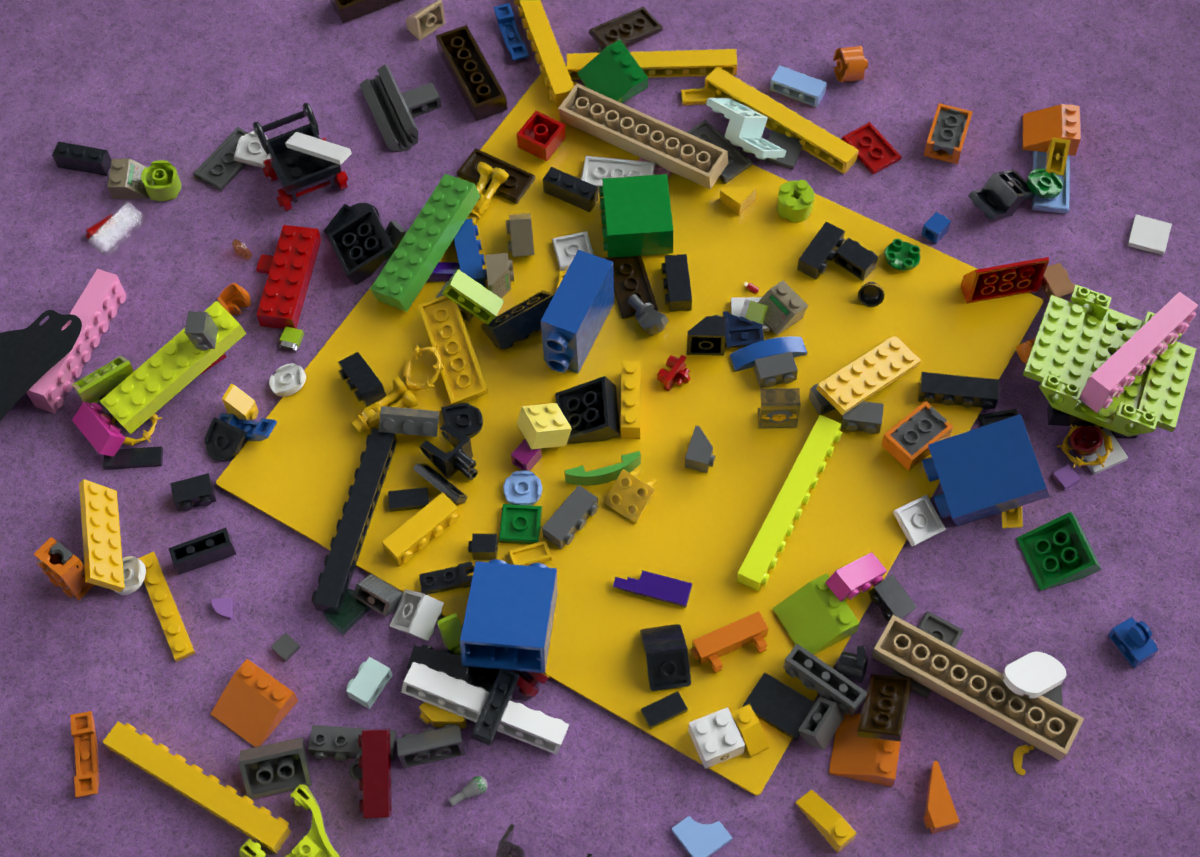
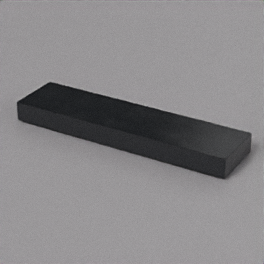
(495, 706)

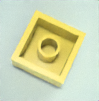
(544, 426)

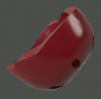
(1084, 445)

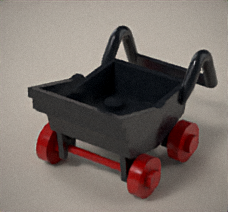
(294, 168)

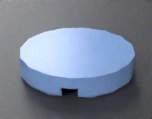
(522, 488)

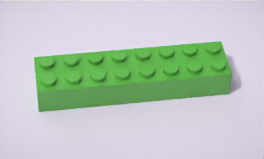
(425, 242)

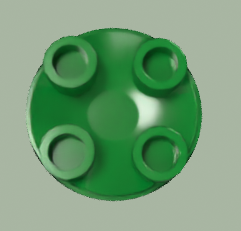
(902, 255)

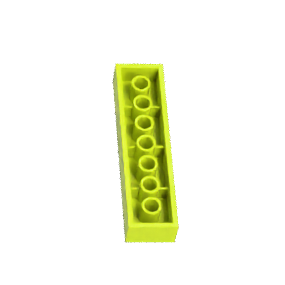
(169, 372)

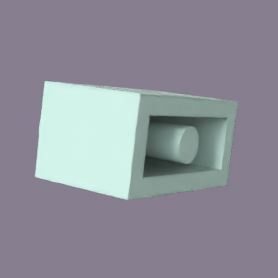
(369, 682)

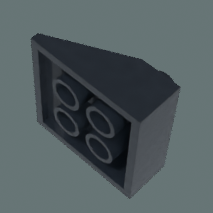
(361, 245)
(590, 410)

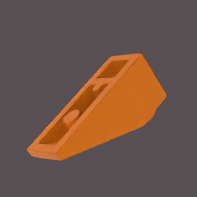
(939, 808)

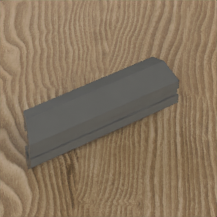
(390, 110)

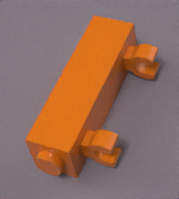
(730, 638)

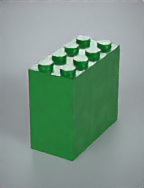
(636, 216)

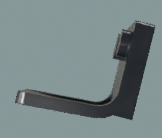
(666, 657)

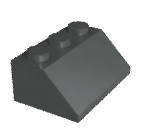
(430, 746)
(274, 768)

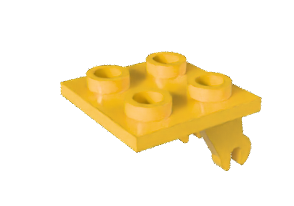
(630, 495)

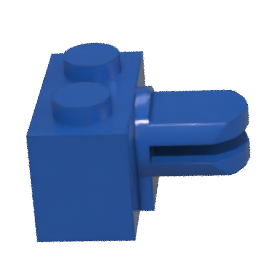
(1134, 641)

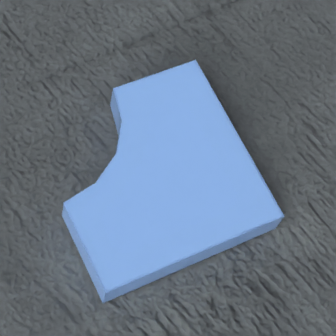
(701, 839)

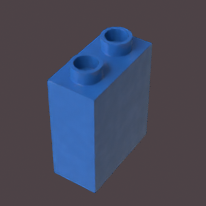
(577, 312)
(985, 471)
(509, 616)

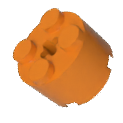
(850, 64)

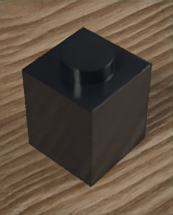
(483, 546)

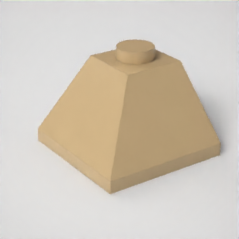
(426, 20)

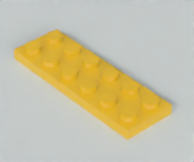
(456, 353)
(868, 375)
(101, 536)

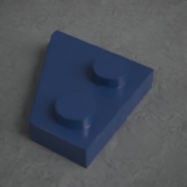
(742, 331)

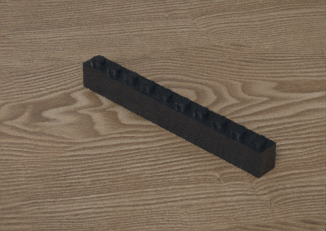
(354, 522)

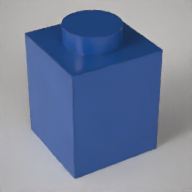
(936, 227)

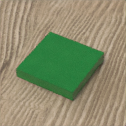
(520, 524)

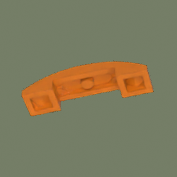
(86, 754)

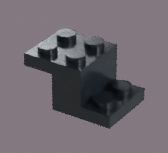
(1001, 194)

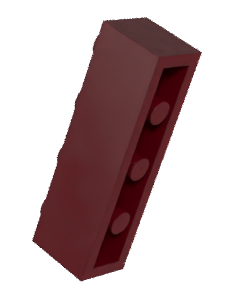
(376, 773)

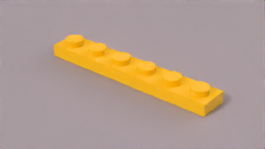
(166, 608)

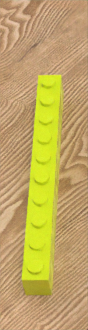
(789, 503)

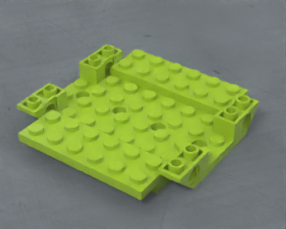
(1077, 341)

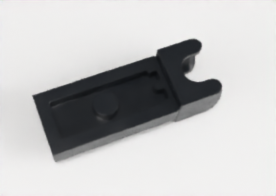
(447, 578)

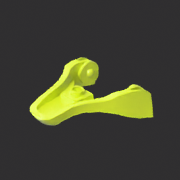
(312, 845)

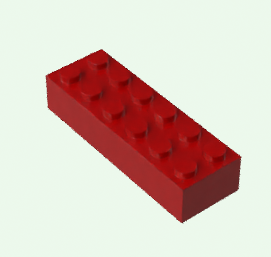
(289, 277)

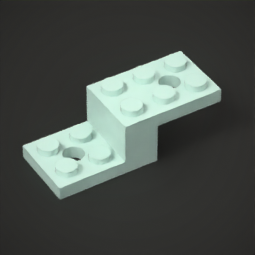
(745, 128)

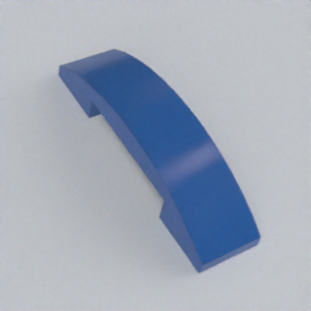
(510, 32)
(745, 357)
(256, 430)

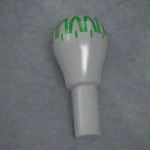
(474, 787)

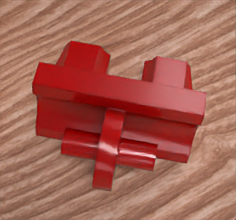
(676, 373)

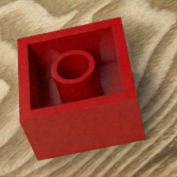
(541, 135)

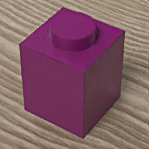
(525, 457)

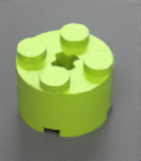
(161, 181)
(795, 200)

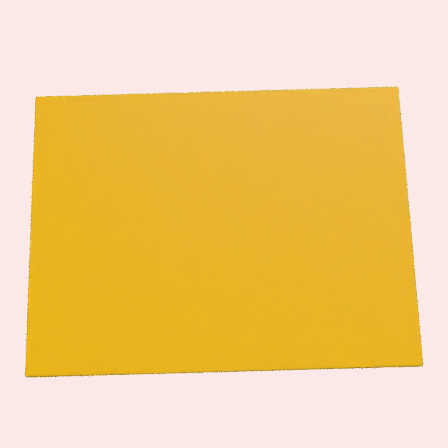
(696, 520)

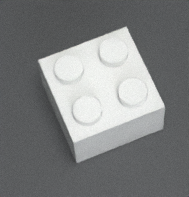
(716, 738)

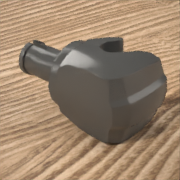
(649, 319)

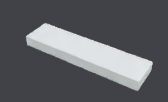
(318, 148)

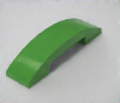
(602, 475)

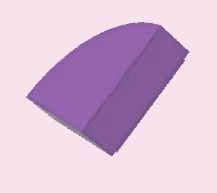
(223, 607)

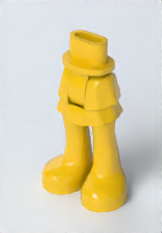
(486, 173)
(371, 415)

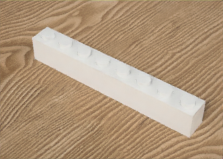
(468, 701)

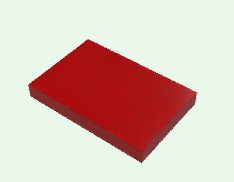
(873, 148)

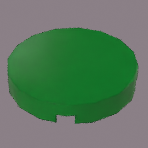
(1044, 183)

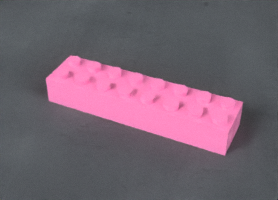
(95, 309)
(1138, 352)

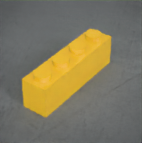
(630, 399)
(421, 528)

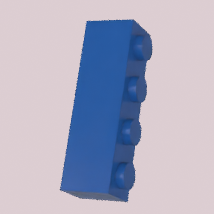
(468, 252)

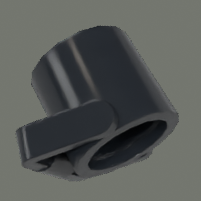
(853, 665)

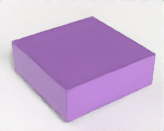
(1066, 477)

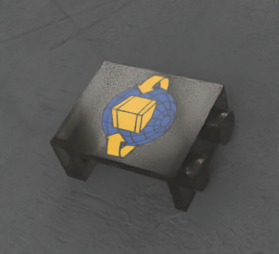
(779, 408)

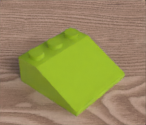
(103, 380)
(816, 616)

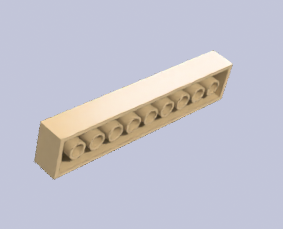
(643, 136)
(976, 688)

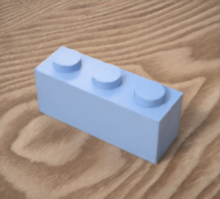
(798, 86)

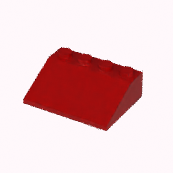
(1004, 280)

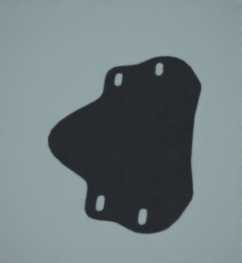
(32, 352)

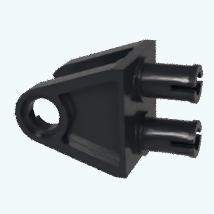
(458, 459)

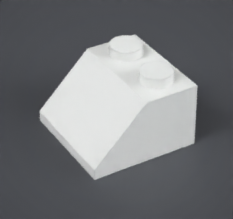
(417, 614)

